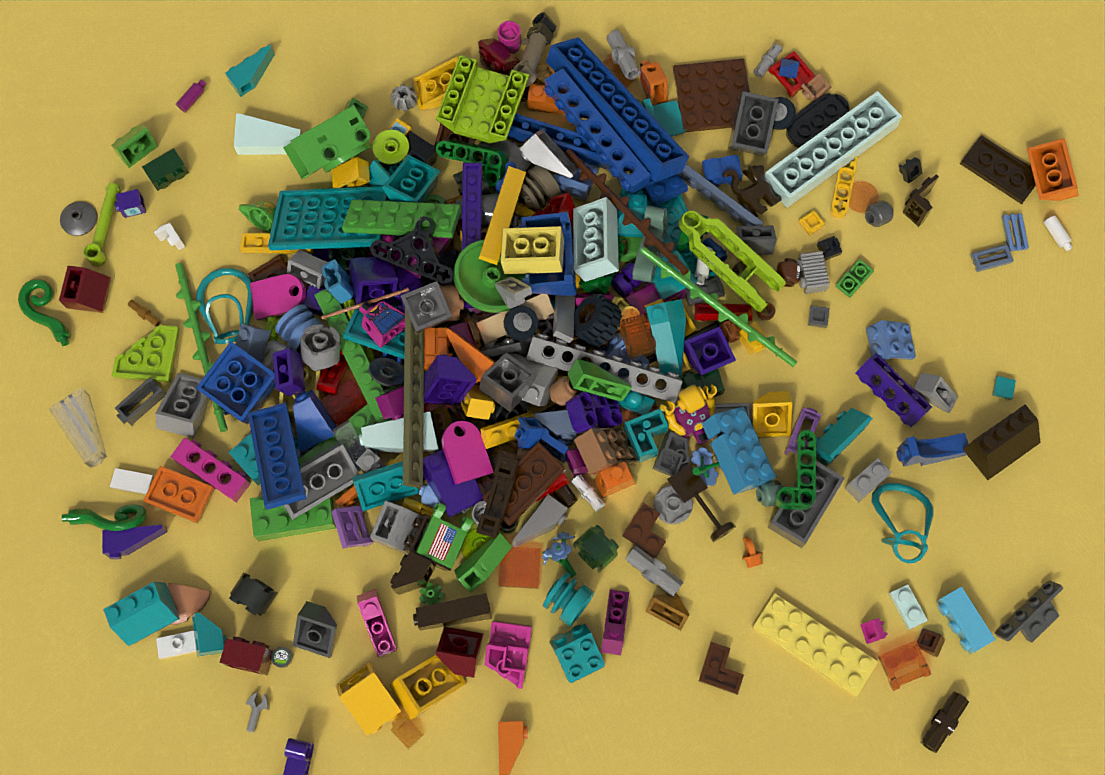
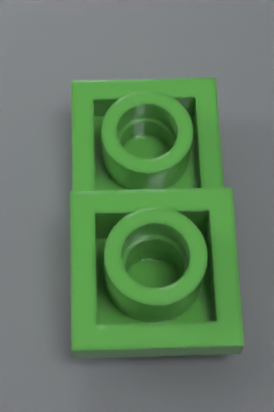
(854, 278)

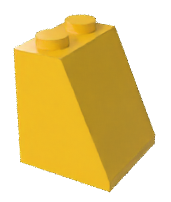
(368, 699)

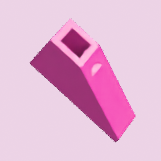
(376, 622)

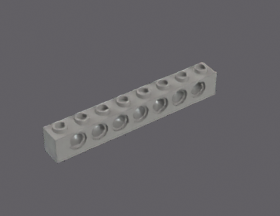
(668, 392)

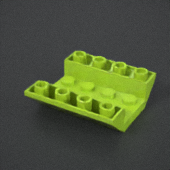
(481, 101)

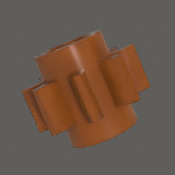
(730, 331)

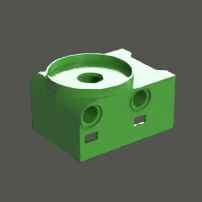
(329, 143)

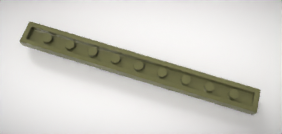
(413, 405)

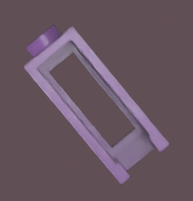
(810, 414)

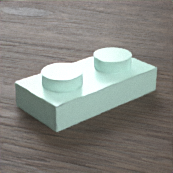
(908, 607)

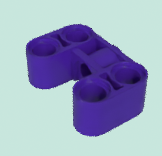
(590, 409)

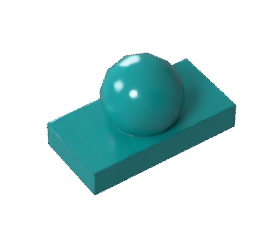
(637, 403)

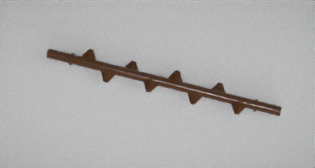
(629, 216)

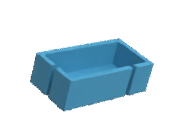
(738, 450)

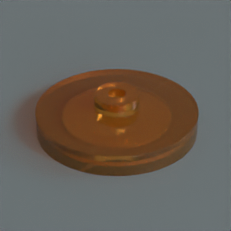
(862, 196)
(474, 331)

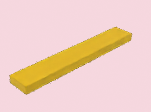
(502, 215)

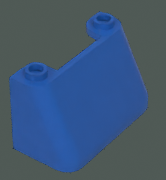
(558, 283)

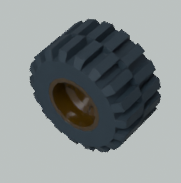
(596, 320)

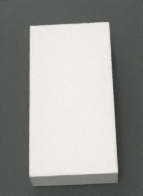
(131, 481)

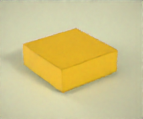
(811, 222)

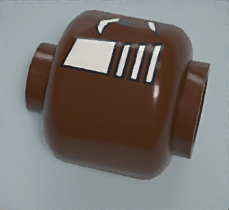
(789, 271)

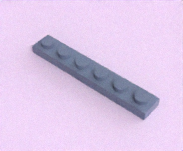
(721, 200)

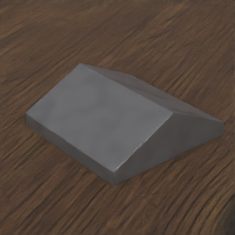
(426, 306)

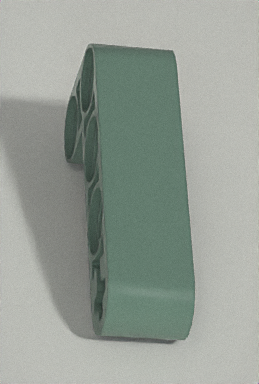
(644, 268)

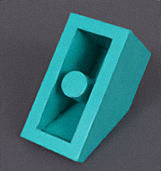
(207, 636)

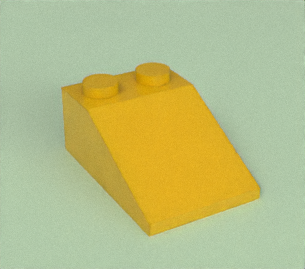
(433, 85)
(425, 686)

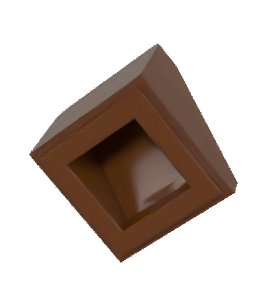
(930, 642)

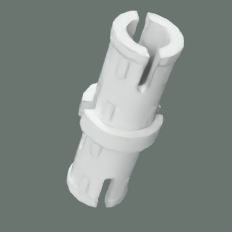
(588, 492)

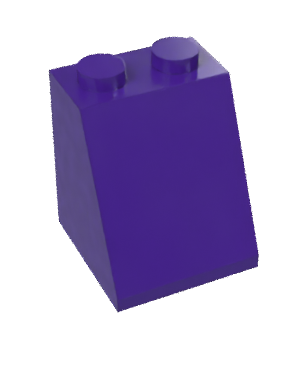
(372, 279)

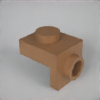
(816, 87)

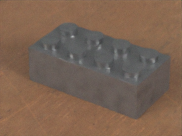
(799, 524)

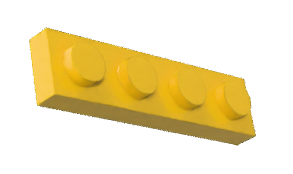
(259, 244)

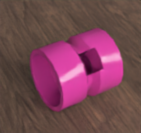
(510, 36)

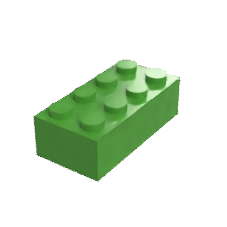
(278, 524)

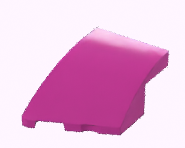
(509, 650)

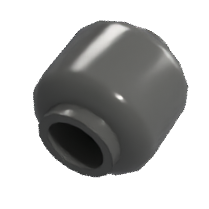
(879, 213)

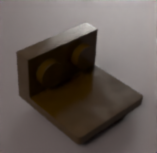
(917, 206)

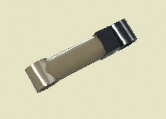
(537, 38)

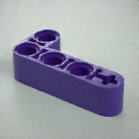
(298, 757)

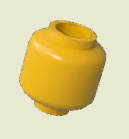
(691, 399)

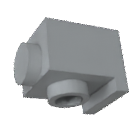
(369, 461)

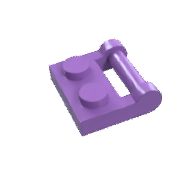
(348, 528)

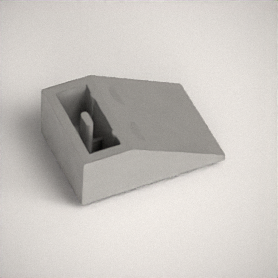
(394, 526)

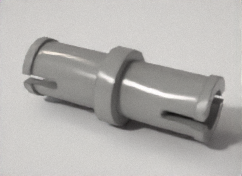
(768, 60)

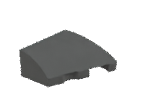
(672, 454)

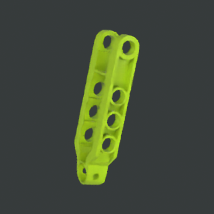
(695, 226)

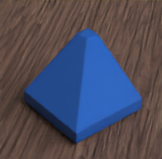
(788, 68)

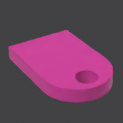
(275, 295)
(465, 454)

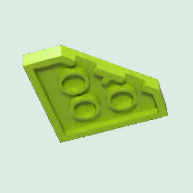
(149, 356)

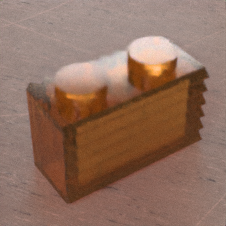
(637, 336)

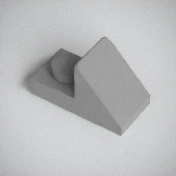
(513, 291)

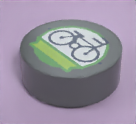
(281, 657)

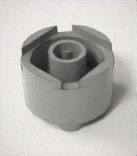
(320, 347)

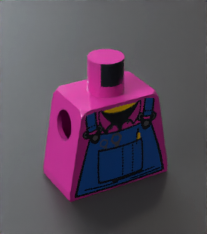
(382, 322)

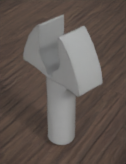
(256, 710)

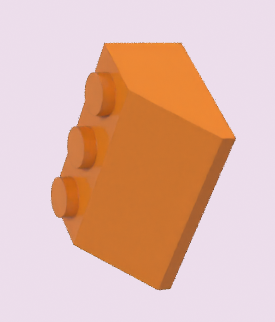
(1053, 171)

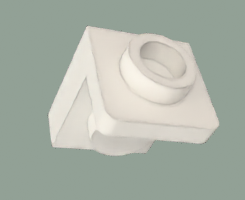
(167, 231)

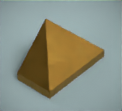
(669, 610)

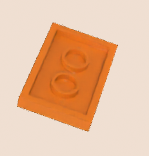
(178, 494)

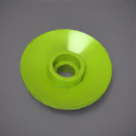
(390, 139)

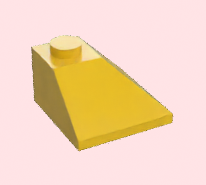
(772, 414)

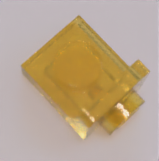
(406, 731)

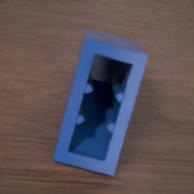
(311, 420)

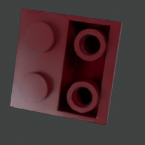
(496, 56)
(84, 289)

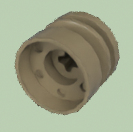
(537, 187)

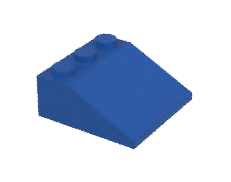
(238, 382)

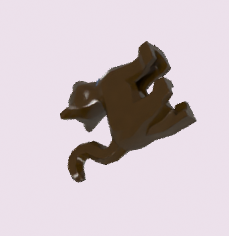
(751, 195)

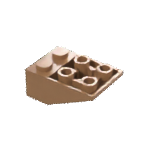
(604, 448)

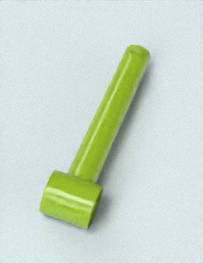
(102, 227)

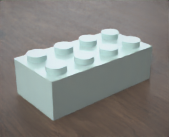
(595, 239)

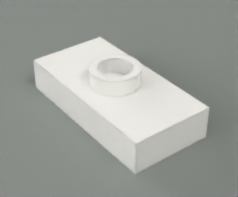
(176, 645)

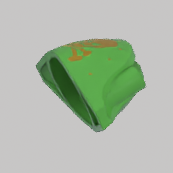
(259, 214)

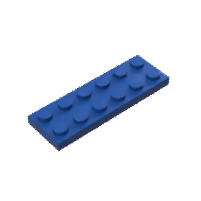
(276, 456)

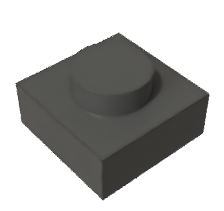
(818, 316)

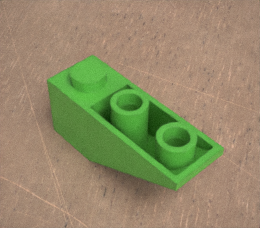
(482, 562)

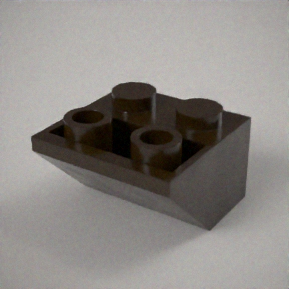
(413, 574)

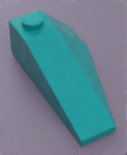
(668, 329)

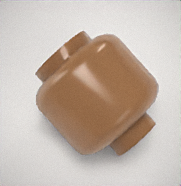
(562, 391)

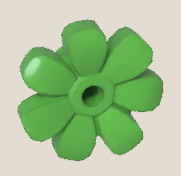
(434, 598)

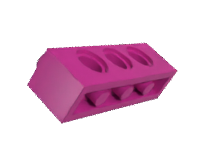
(184, 456)

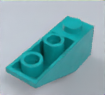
(249, 72)

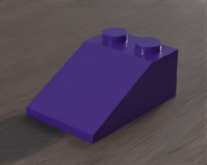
(440, 479)

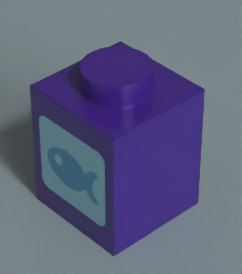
(130, 203)

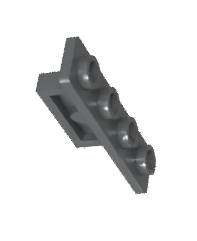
(496, 350)
(1033, 616)

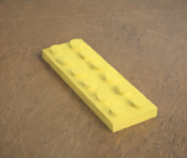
(815, 644)

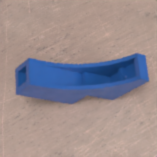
(931, 450)

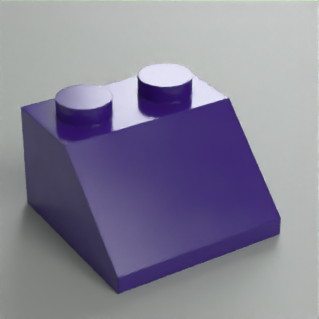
(708, 351)

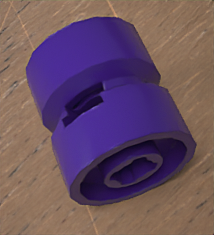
(623, 282)

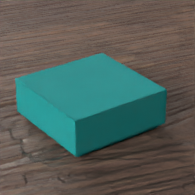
(1004, 387)

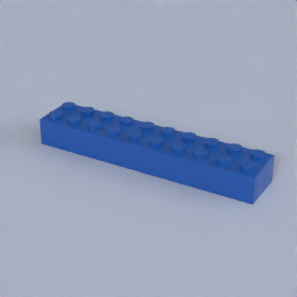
(620, 109)

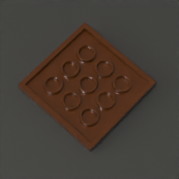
(709, 93)

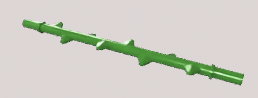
(723, 313)
(200, 337)

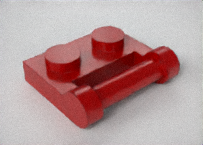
(804, 74)

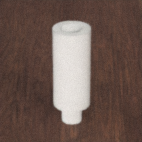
(1058, 233)
(702, 271)

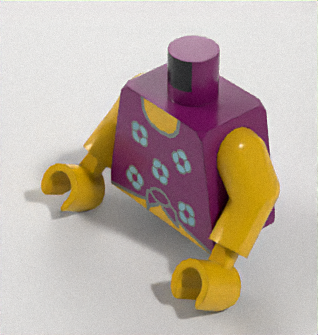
(691, 423)

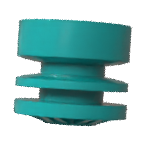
(568, 599)

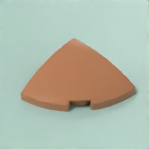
(187, 600)

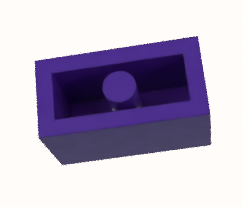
(288, 371)

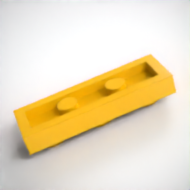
(501, 431)

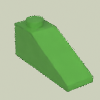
(595, 380)

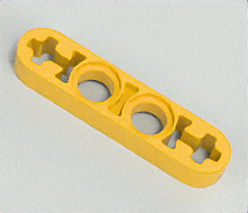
(847, 186)

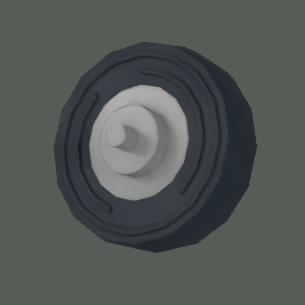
(784, 114)
(521, 322)

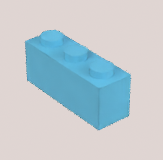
(965, 620)

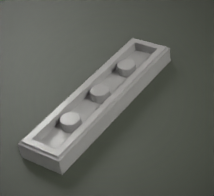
(564, 317)

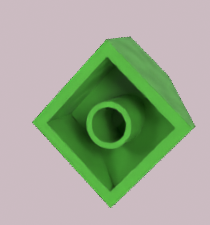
(134, 145)

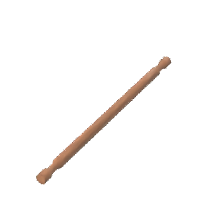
(359, 305)

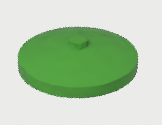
(477, 279)

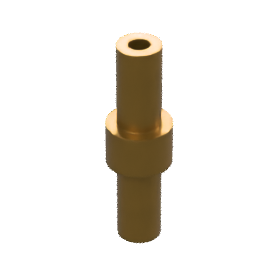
(144, 313)

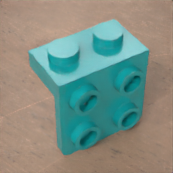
(667, 115)
(577, 653)

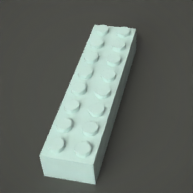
(832, 148)

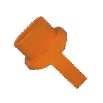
(752, 557)

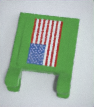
(441, 539)

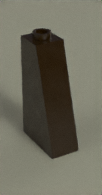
(453, 612)

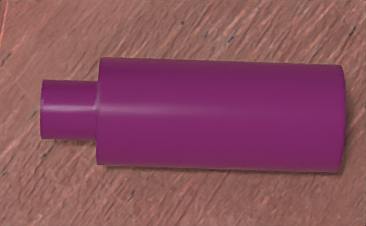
(191, 96)

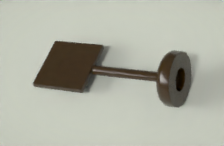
(689, 486)

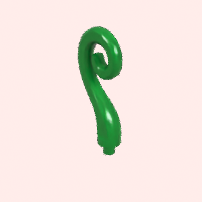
(57, 328)
(122, 522)

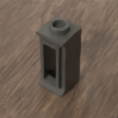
(135, 397)

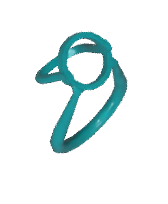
(204, 309)
(895, 541)

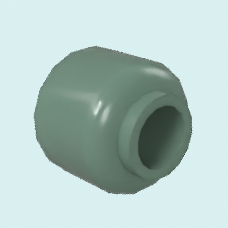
(767, 492)

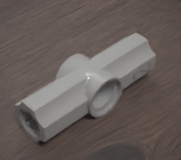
(623, 55)
(654, 571)

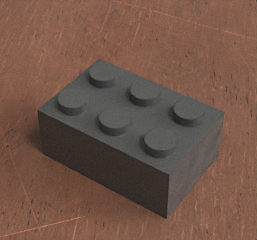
(753, 123)

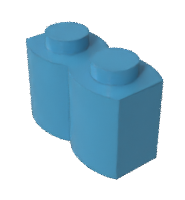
(337, 281)

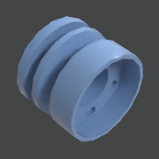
(293, 325)

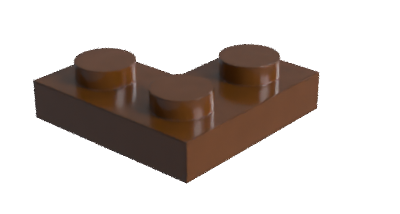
(640, 534)
(716, 674)

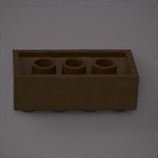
(1004, 442)

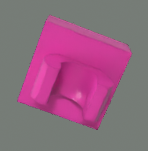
(873, 631)

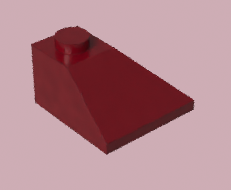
(460, 650)

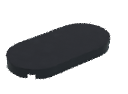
(816, 118)

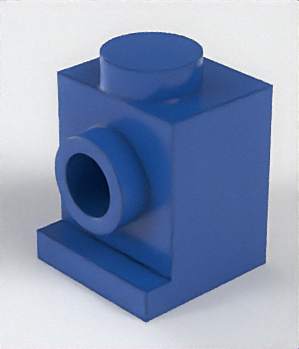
(528, 432)

